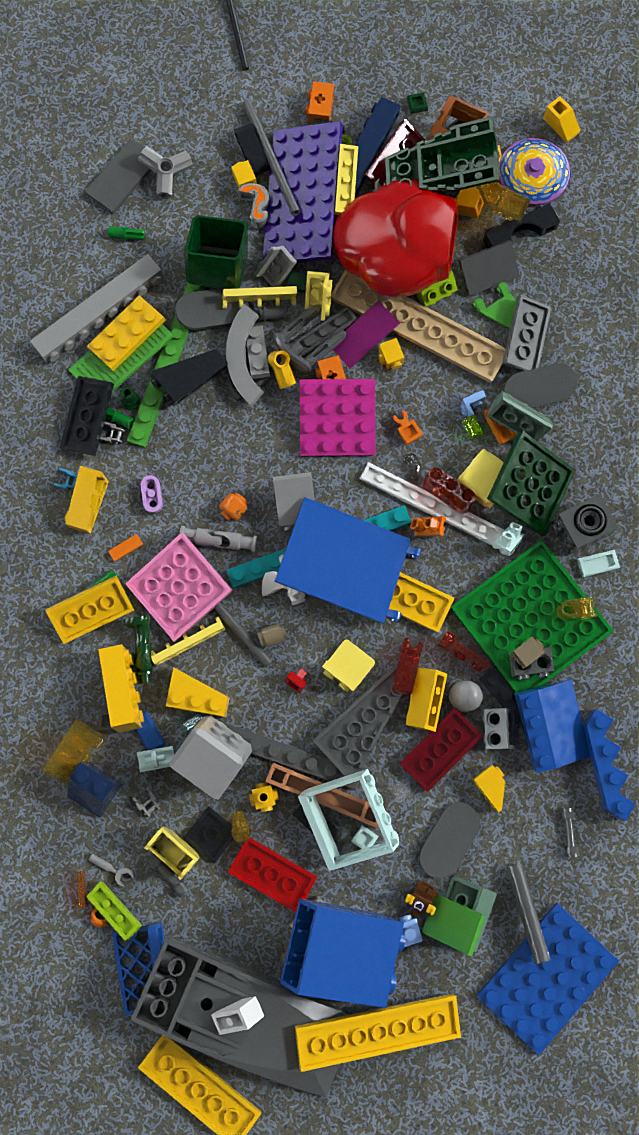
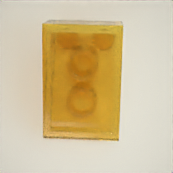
(504, 200)

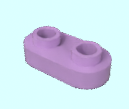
(151, 495)

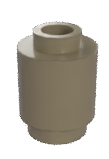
(271, 635)

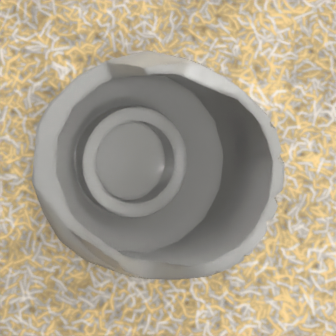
(465, 696)

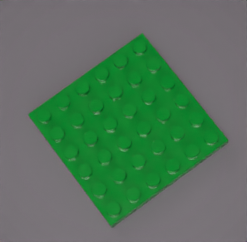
(522, 605)

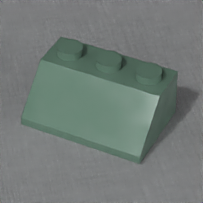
(518, 416)
(473, 897)

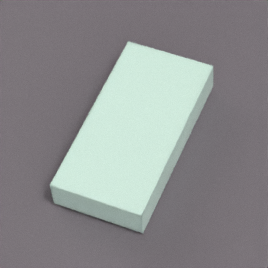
(598, 563)

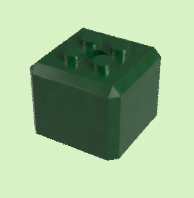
(216, 252)

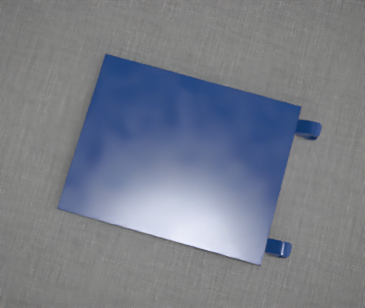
(344, 561)

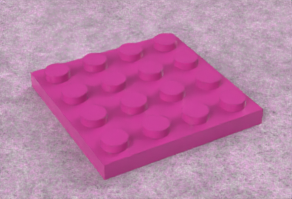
(337, 417)

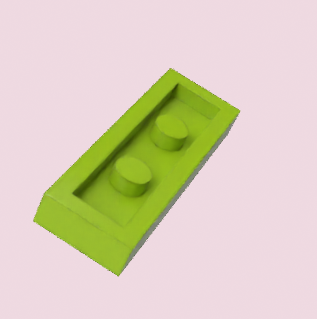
(114, 911)

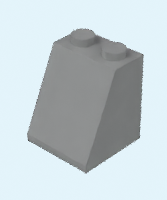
(289, 497)

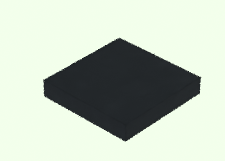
(210, 834)

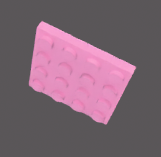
(178, 587)

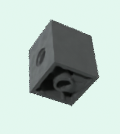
(584, 524)

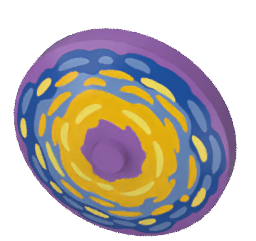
(535, 170)

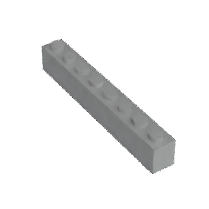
(97, 309)

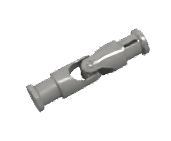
(208, 537)

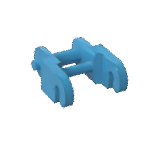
(65, 486)

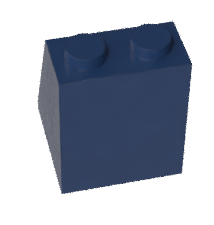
(92, 788)

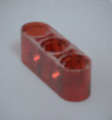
(448, 490)

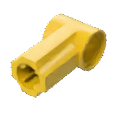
(283, 370)

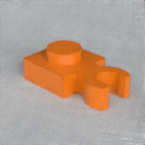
(409, 430)

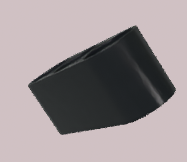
(251, 148)

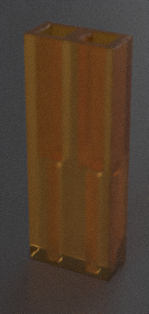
(81, 881)

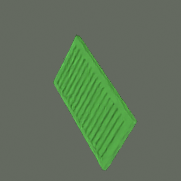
(92, 367)

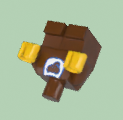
(421, 898)

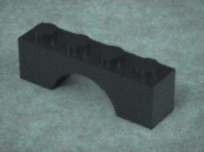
(540, 220)

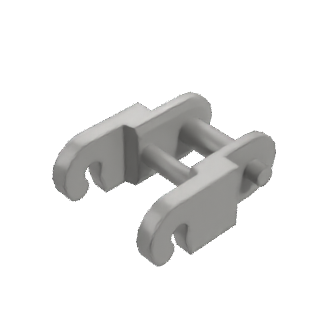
(114, 428)
(142, 806)

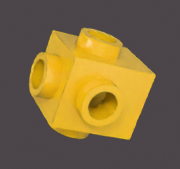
(272, 796)

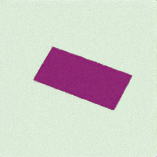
(365, 334)

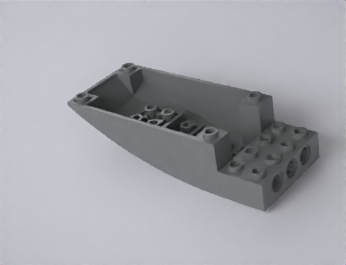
(268, 1048)

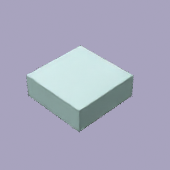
(364, 838)

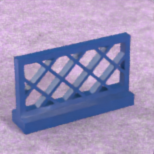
(155, 942)

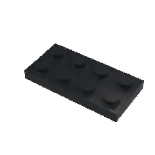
(86, 415)

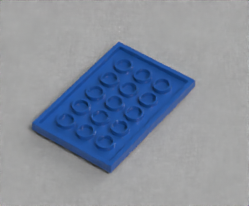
(544, 996)

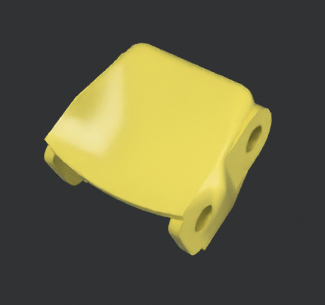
(481, 476)
(173, 851)

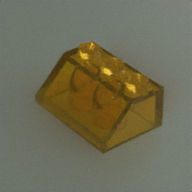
(72, 750)

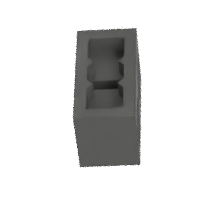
(533, 668)
(504, 728)

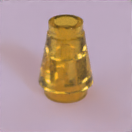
(240, 827)

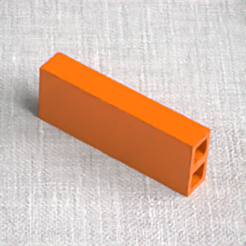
(125, 547)

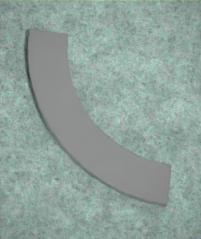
(236, 355)

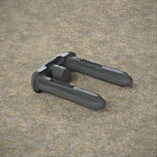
(299, 362)

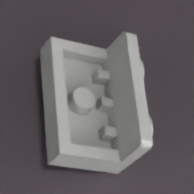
(275, 265)

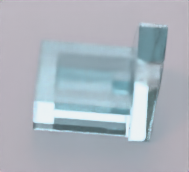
(187, 727)

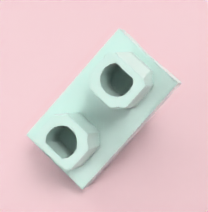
(509, 539)
(155, 758)

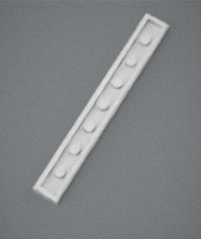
(429, 503)

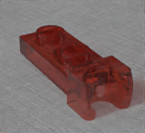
(450, 643)
(407, 667)

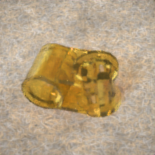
(580, 609)

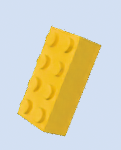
(120, 688)

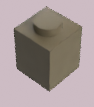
(528, 652)

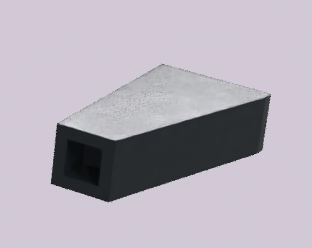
(187, 376)

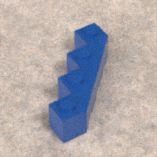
(607, 777)

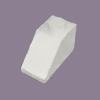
(238, 1016)

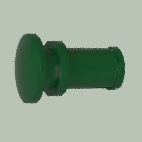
(130, 399)

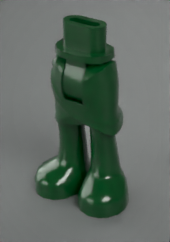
(142, 648)

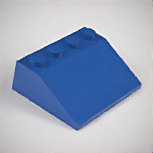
(552, 725)

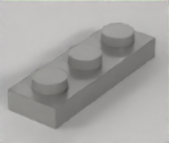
(257, 353)

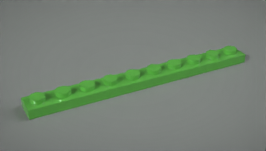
(153, 397)

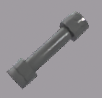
(571, 850)
(180, 887)

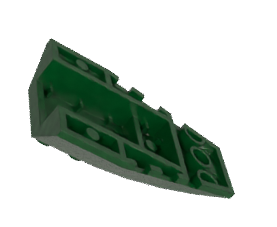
(450, 160)

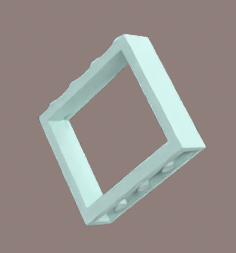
(321, 830)

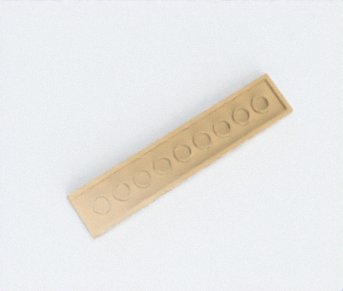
(426, 328)

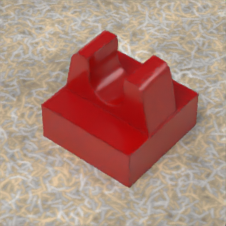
(296, 680)

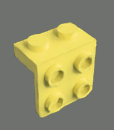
(318, 292)
(348, 666)

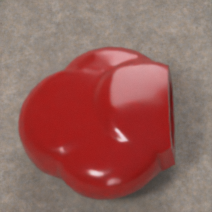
(398, 238)

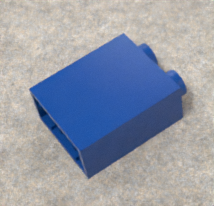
(342, 954)

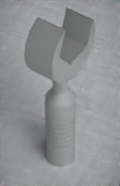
(108, 867)

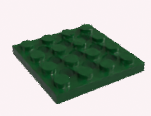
(521, 487)

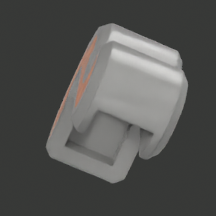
(260, 199)

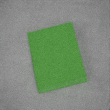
(454, 925)

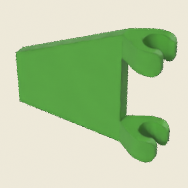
(501, 310)

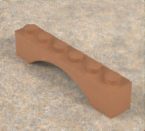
(333, 798)

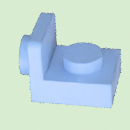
(474, 401)
(411, 930)

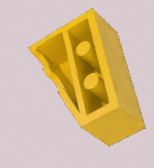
(86, 499)
(194, 696)

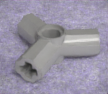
(165, 178)

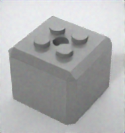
(211, 756)

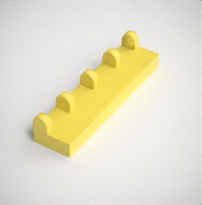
(346, 177)
(259, 294)
(188, 642)

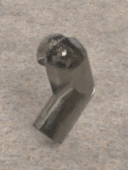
(415, 465)

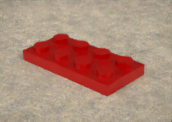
(272, 874)

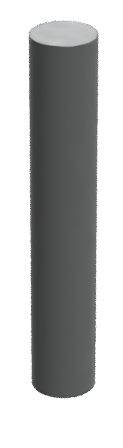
(528, 913)

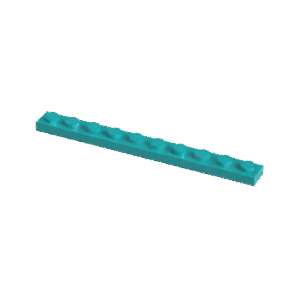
(257, 568)

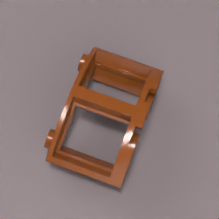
(458, 109)

